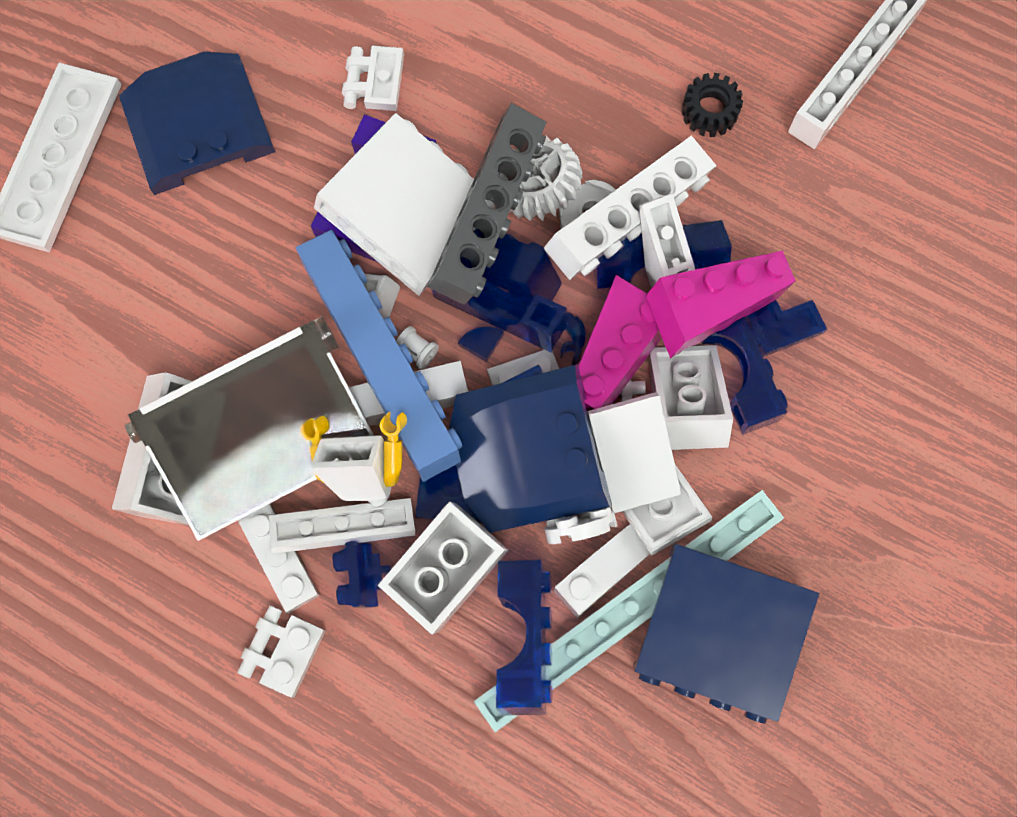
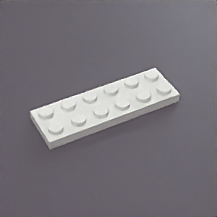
(55, 155)

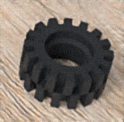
(715, 89)

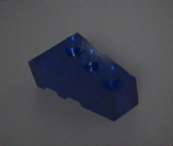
(522, 268)

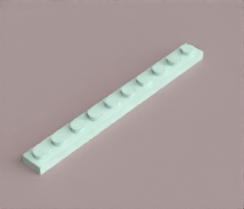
(638, 601)

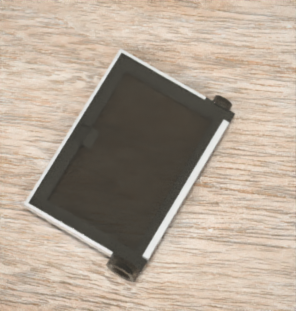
(237, 431)

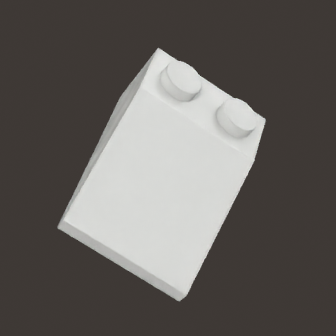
(692, 397)

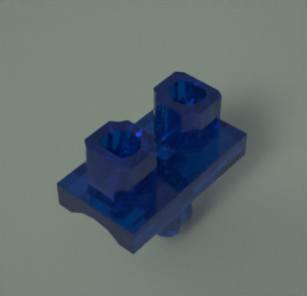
(364, 575)

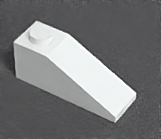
(663, 239)
(601, 571)

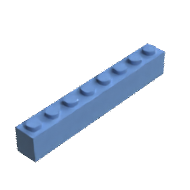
(379, 355)

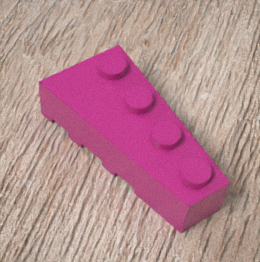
(712, 298)
(618, 344)

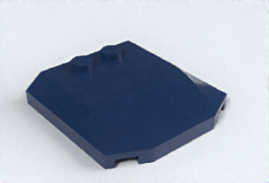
(194, 118)
(528, 451)

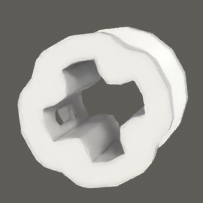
(419, 348)

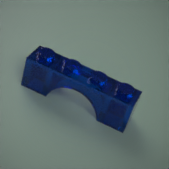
(706, 242)
(527, 318)
(758, 399)
(523, 682)

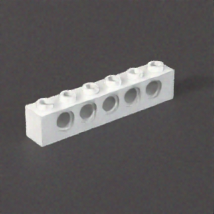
(853, 70)
(674, 173)

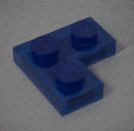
(785, 328)

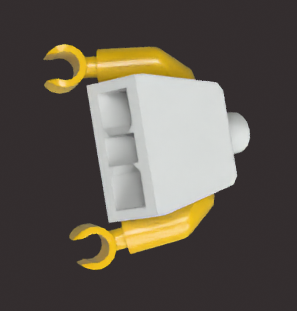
(357, 466)

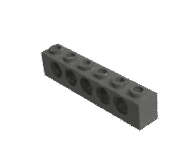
(450, 276)

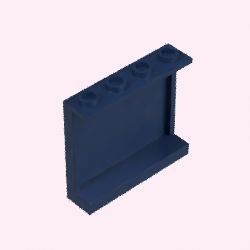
(726, 634)

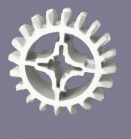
(551, 181)

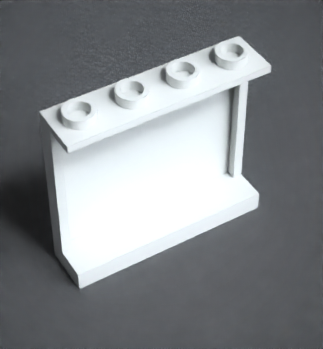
(398, 201)

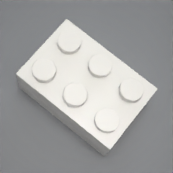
(443, 567)

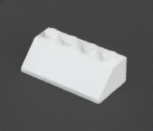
(140, 485)

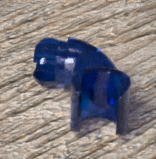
(577, 331)

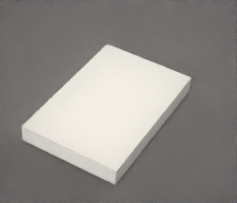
(634, 452)

